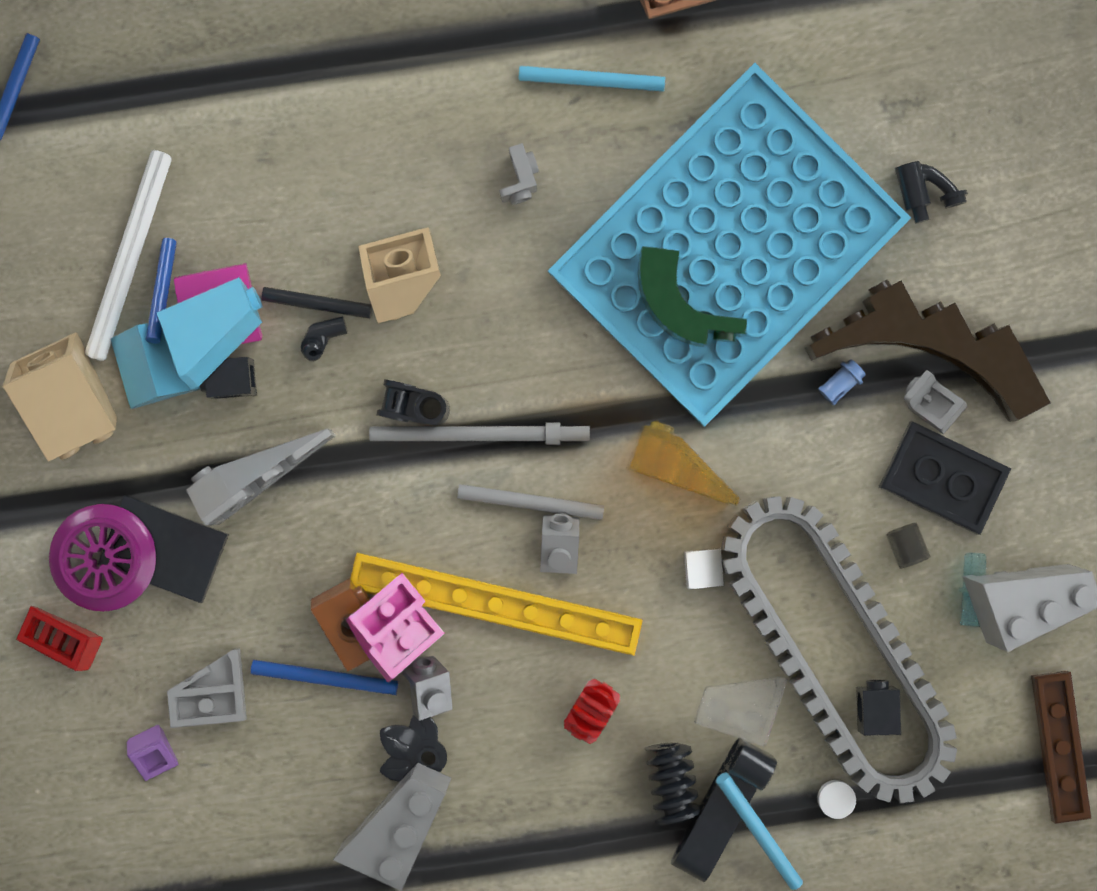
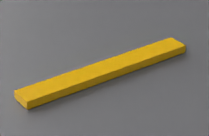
(503, 605)

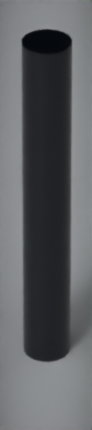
(316, 302)

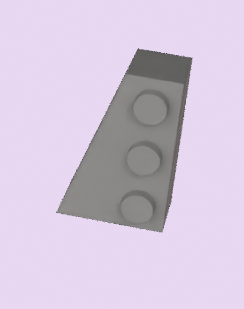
(1029, 602)
(395, 831)

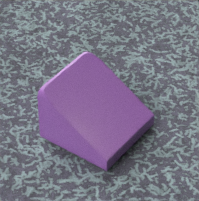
(151, 753)

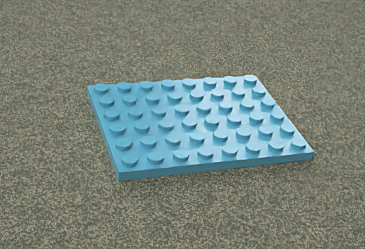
(763, 230)

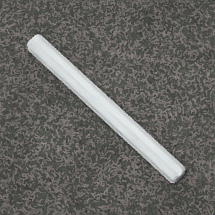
(128, 255)

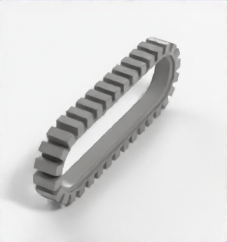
(867, 778)

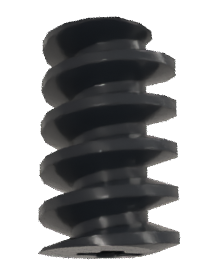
(673, 782)

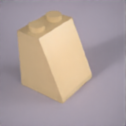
(60, 398)

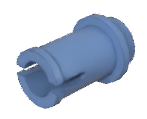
(842, 381)

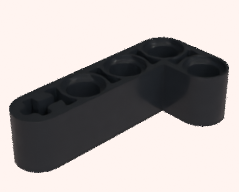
(714, 825)

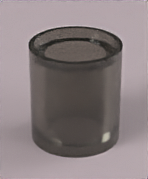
(908, 545)

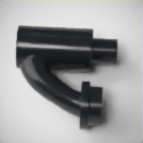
(915, 192)

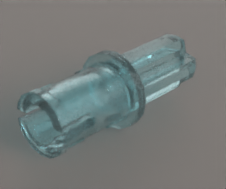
(975, 565)

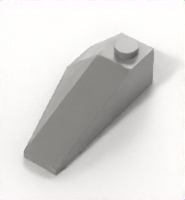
(231, 486)

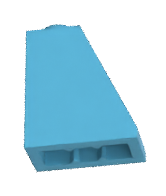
(209, 328)

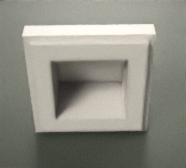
(703, 568)

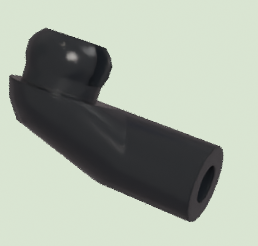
(319, 335)

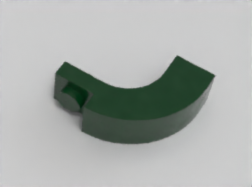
(670, 311)

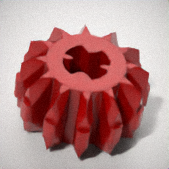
(591, 711)

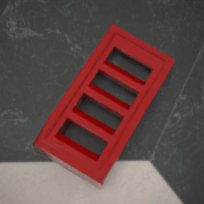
(81, 646)

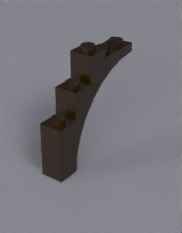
(991, 360)

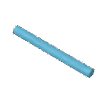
(591, 78)
(759, 831)

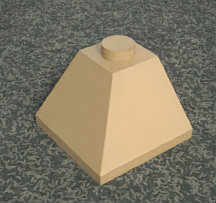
(399, 273)

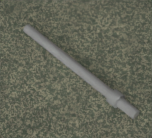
(551, 433)

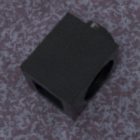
(231, 379)
(878, 709)

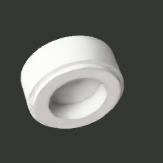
(836, 799)

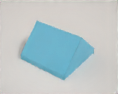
(146, 368)

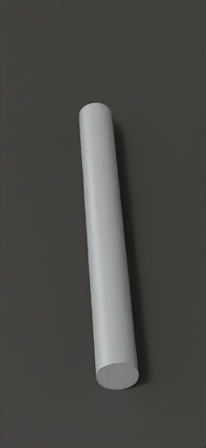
(530, 502)

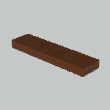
(1061, 747)

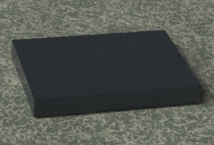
(945, 478)
(184, 550)

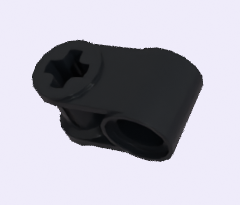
(406, 404)

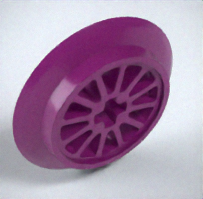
(141, 562)

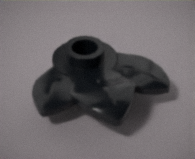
(407, 746)

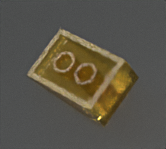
(674, 462)

